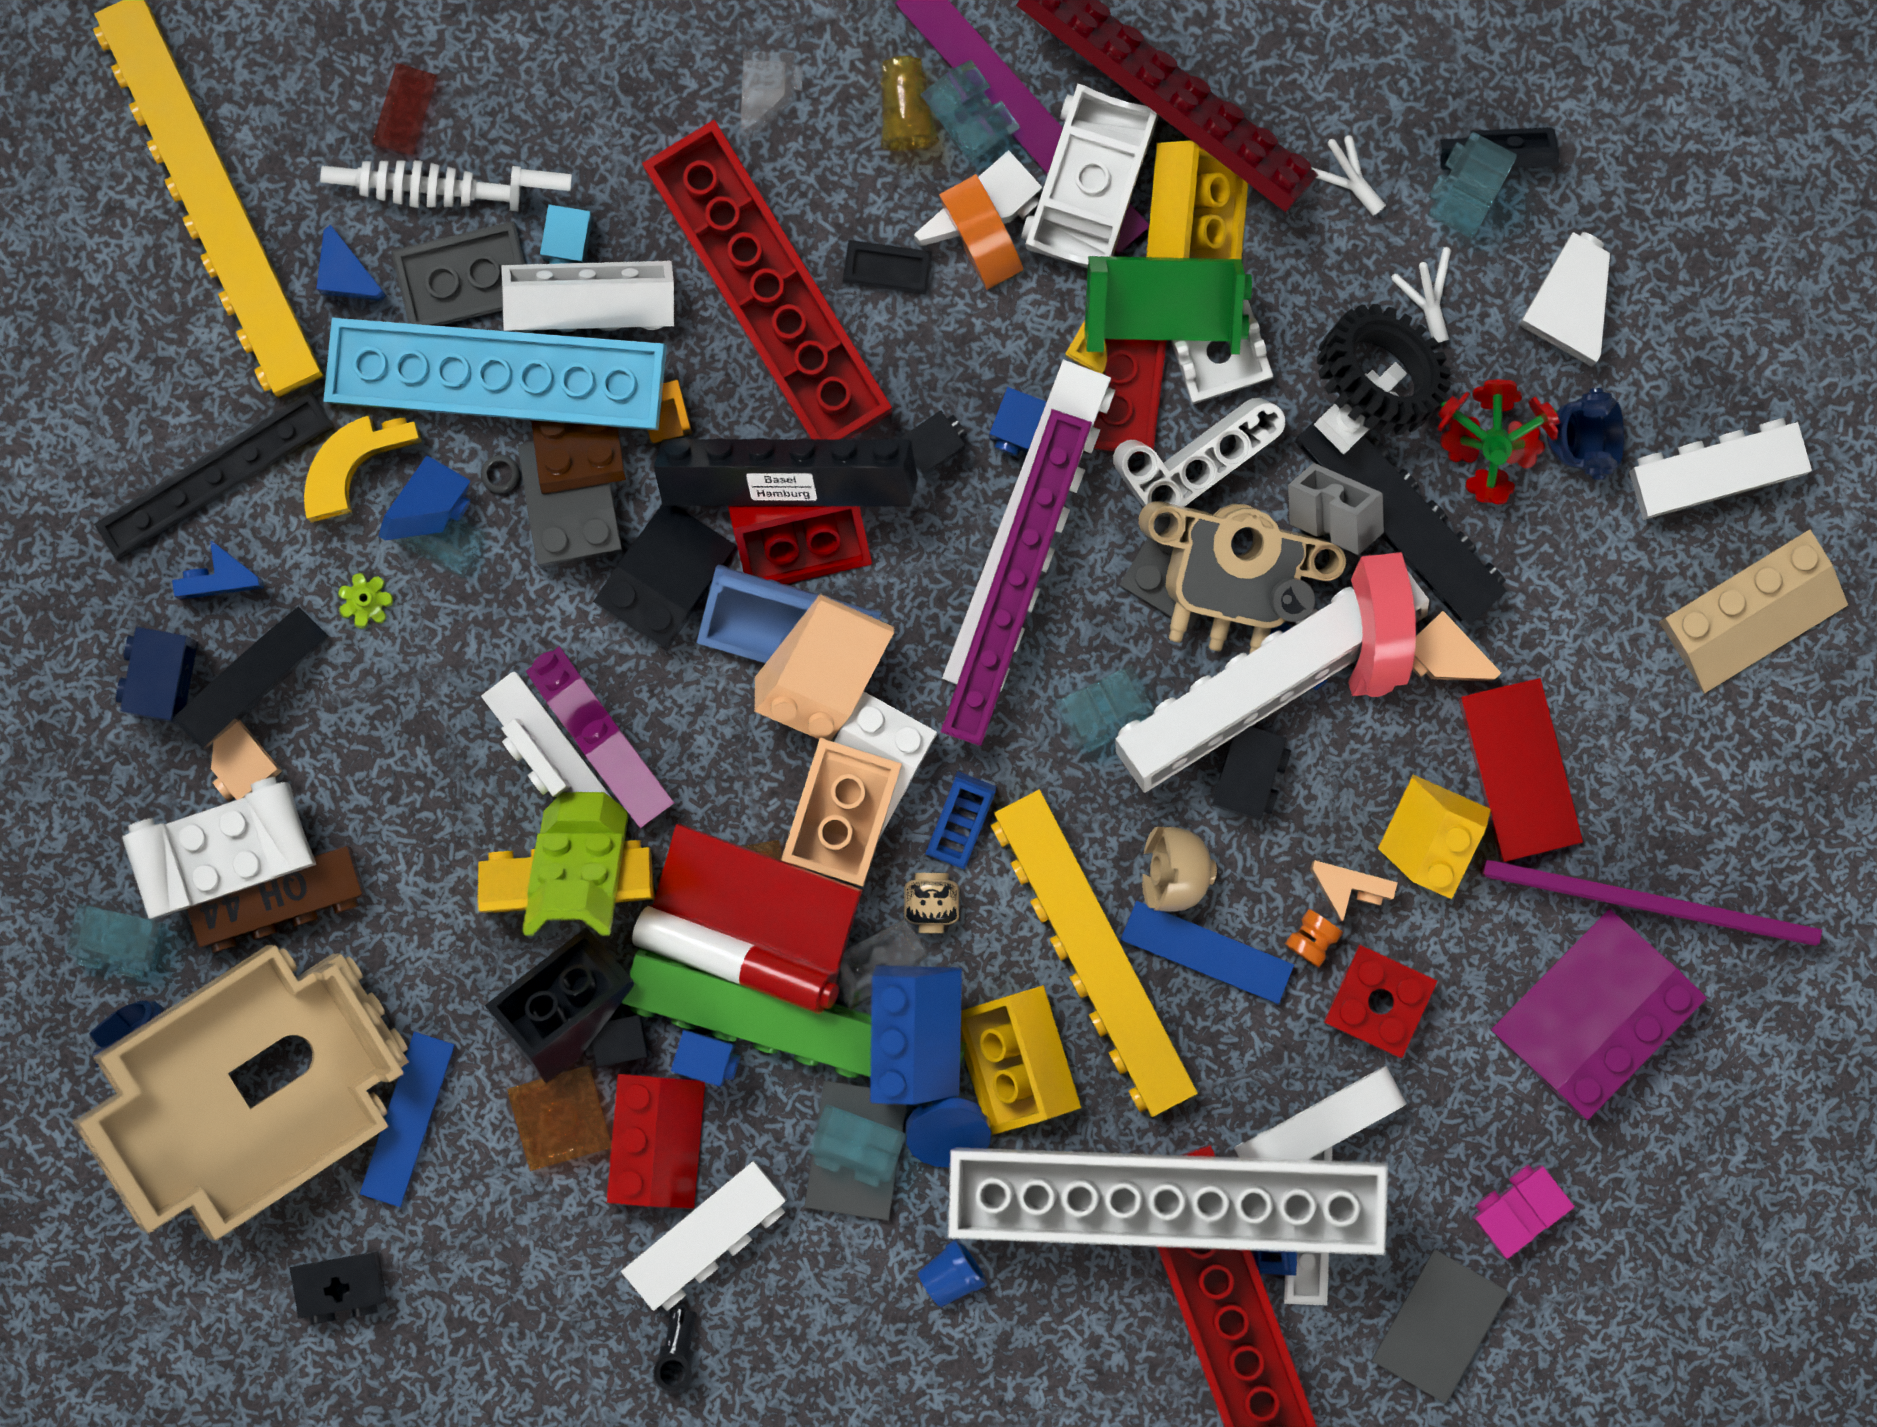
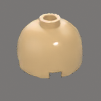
(1178, 869)

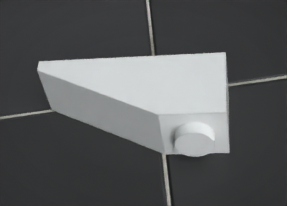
(1010, 190)

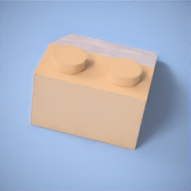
(821, 668)
(841, 812)

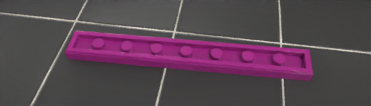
(1039, 132)
(1016, 577)
(1651, 902)

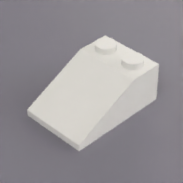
(890, 735)

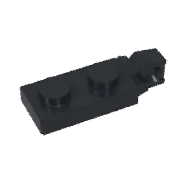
(1532, 146)

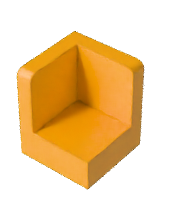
(673, 414)

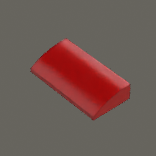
(1520, 770)

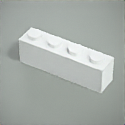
(587, 296)
(1719, 470)
(705, 1235)

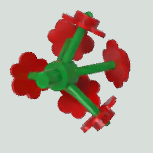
(1499, 446)

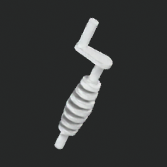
(416, 183)

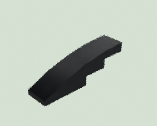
(250, 678)

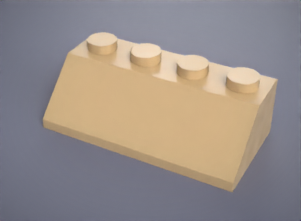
(1755, 611)

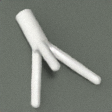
(1352, 169)
(1432, 303)

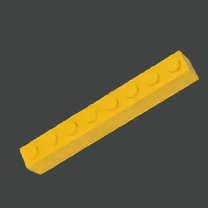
(1095, 954)

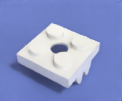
(1208, 379)

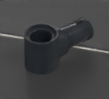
(676, 1351)

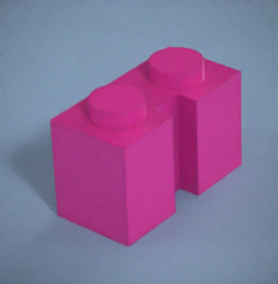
(1521, 1210)

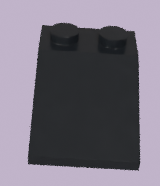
(664, 575)
(561, 1004)

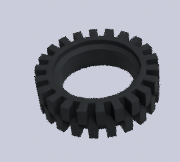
(1360, 392)

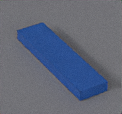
(1207, 952)
(407, 1119)

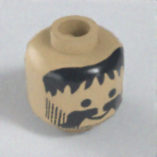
(931, 902)

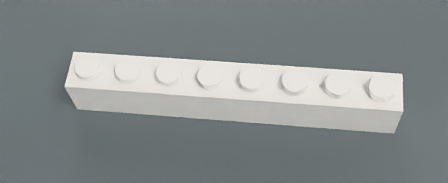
(1076, 393)
(1247, 690)

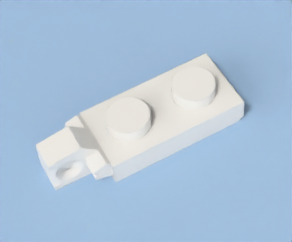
(1341, 428)

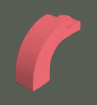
(1387, 625)

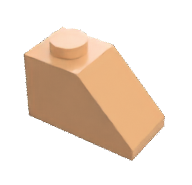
(1449, 654)
(239, 762)

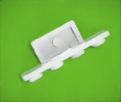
(539, 740)

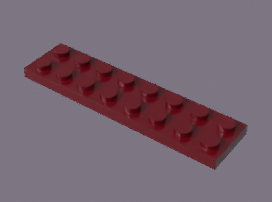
(1176, 96)

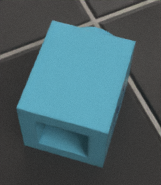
(566, 235)

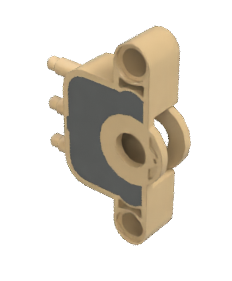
(1230, 587)

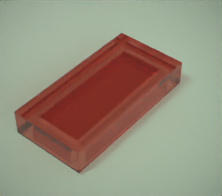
(404, 109)

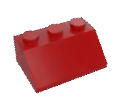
(799, 540)
(655, 1141)

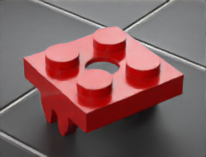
(1351, 1008)

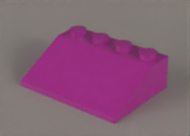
(1598, 1014)

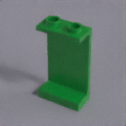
(1166, 300)

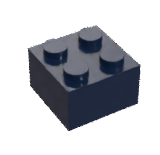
(156, 674)

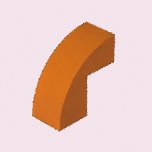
(981, 231)

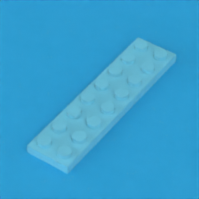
(495, 373)

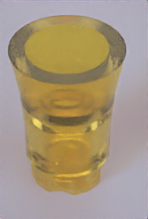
(905, 114)

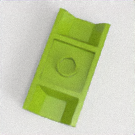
(577, 861)

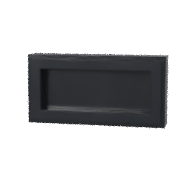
(887, 267)

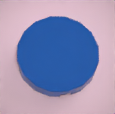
(946, 1126)

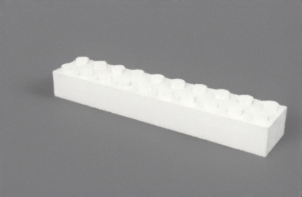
(1168, 1200)

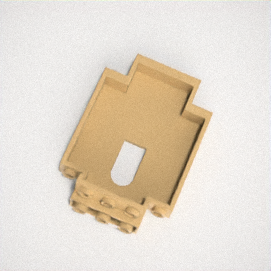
(183, 1130)

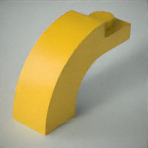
(342, 454)

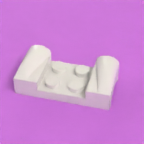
(1090, 177)
(218, 850)

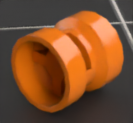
(1321, 931)

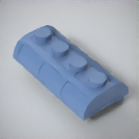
(754, 613)

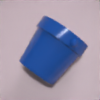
(952, 1274)

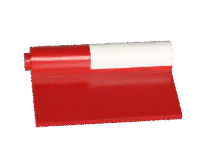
(749, 919)

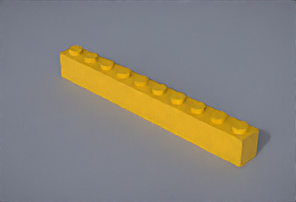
(208, 195)

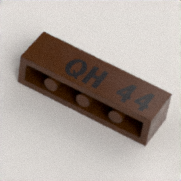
(292, 897)

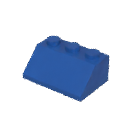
(915, 1034)

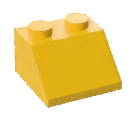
(1434, 835)

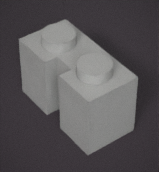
(1336, 505)

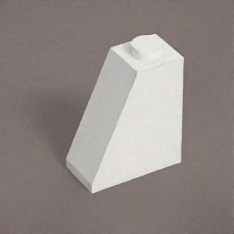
(1573, 299)

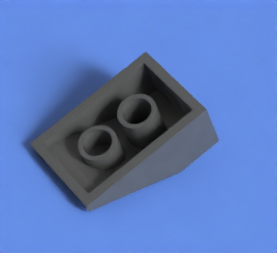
(569, 523)

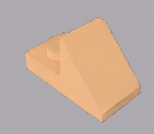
(1338, 882)

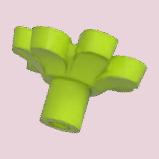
(371, 607)

